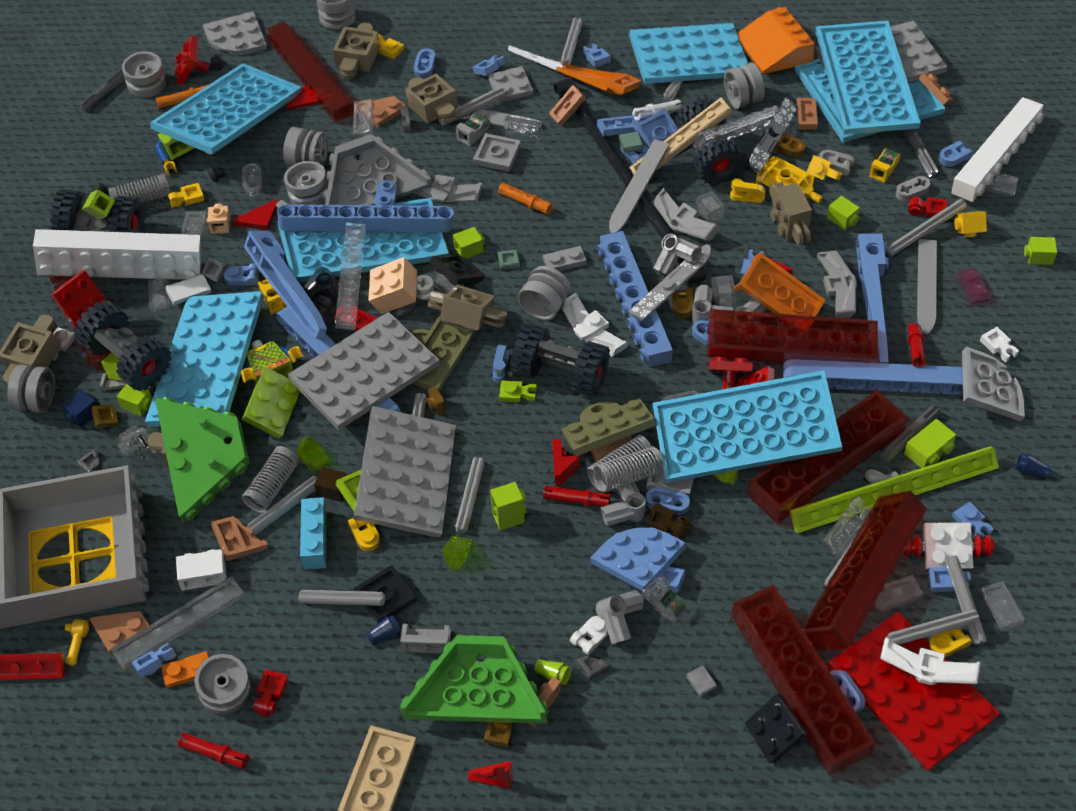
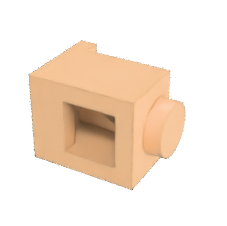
(216, 215)

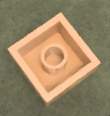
(393, 285)

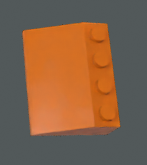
(776, 41)

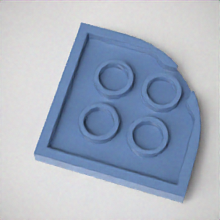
(638, 555)

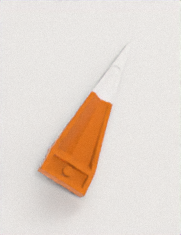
(601, 80)

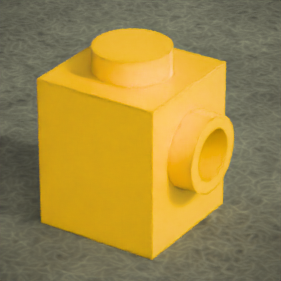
(970, 223)

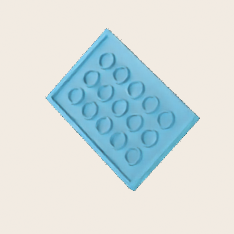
(686, 52)

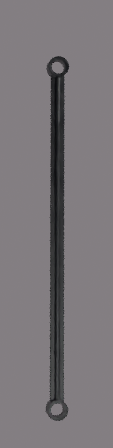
(658, 223)

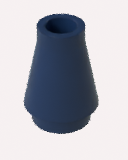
(1030, 465)
(384, 630)

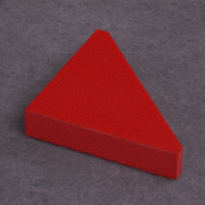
(303, 99)
(259, 217)
(496, 775)

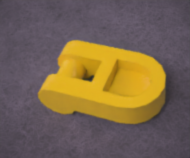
(754, 192)
(368, 538)
(945, 644)

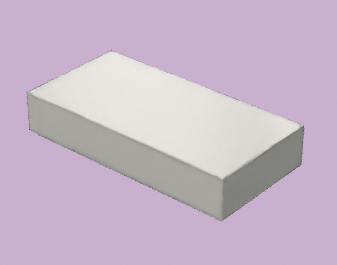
(182, 290)

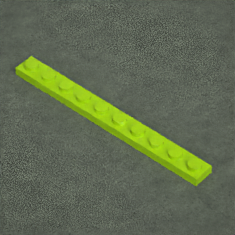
(917, 481)

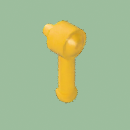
(78, 629)

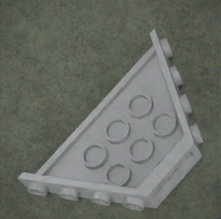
(357, 180)

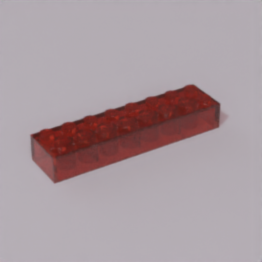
(787, 337)
(795, 482)
(863, 571)
(802, 679)

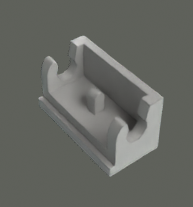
(424, 639)

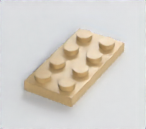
(378, 771)

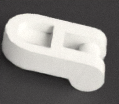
(595, 629)

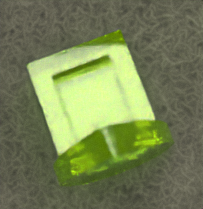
(312, 454)
(457, 551)

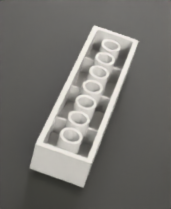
(117, 254)

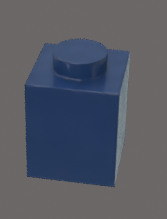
(79, 408)

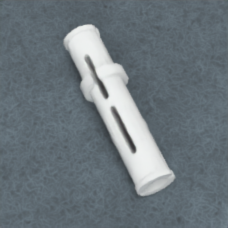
(651, 109)

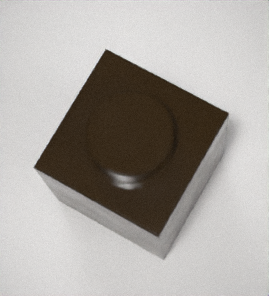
(326, 484)

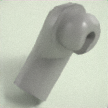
(875, 476)

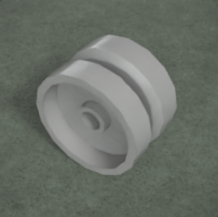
(144, 74)
(744, 85)
(306, 183)
(31, 388)
(222, 684)

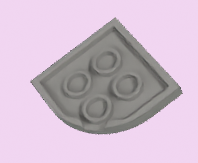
(236, 34)
(990, 385)

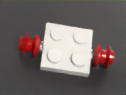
(947, 540)

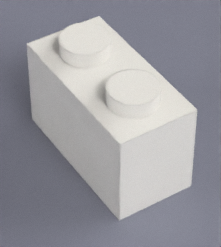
(201, 569)

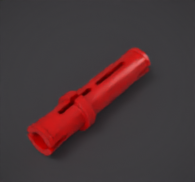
(916, 340)
(576, 496)
(222, 754)

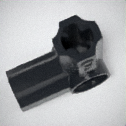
(314, 287)

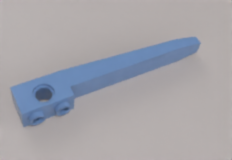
(270, 261)
(871, 265)

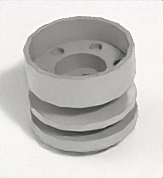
(336, 13)
(305, 146)
(544, 292)

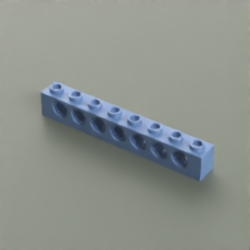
(631, 289)

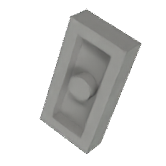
(565, 258)

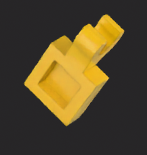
(390, 47)
(822, 168)
(189, 194)

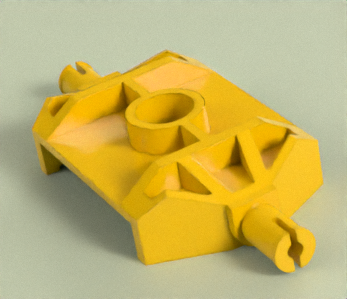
(776, 168)

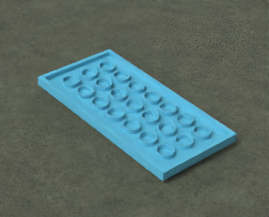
(867, 77)
(226, 108)
(316, 249)
(209, 351)
(746, 426)

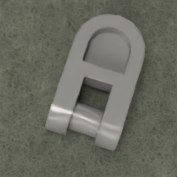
(840, 161)

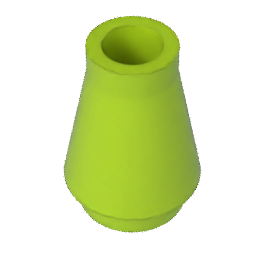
(553, 669)

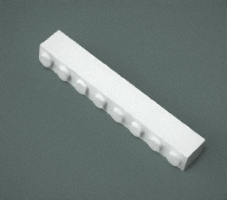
(997, 149)

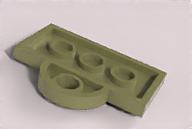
(448, 345)
(605, 424)

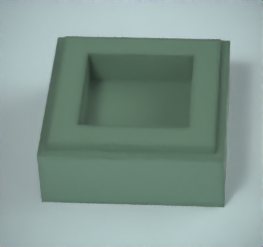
(630, 141)
(508, 259)

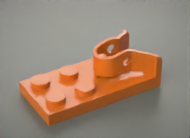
(778, 289)

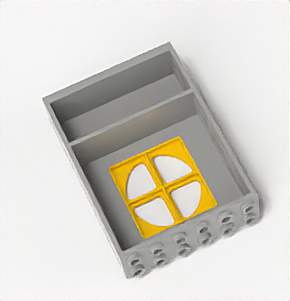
(44, 509)

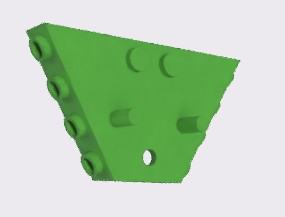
(198, 453)
(476, 691)

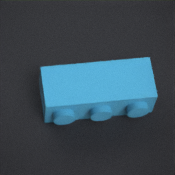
(313, 533)

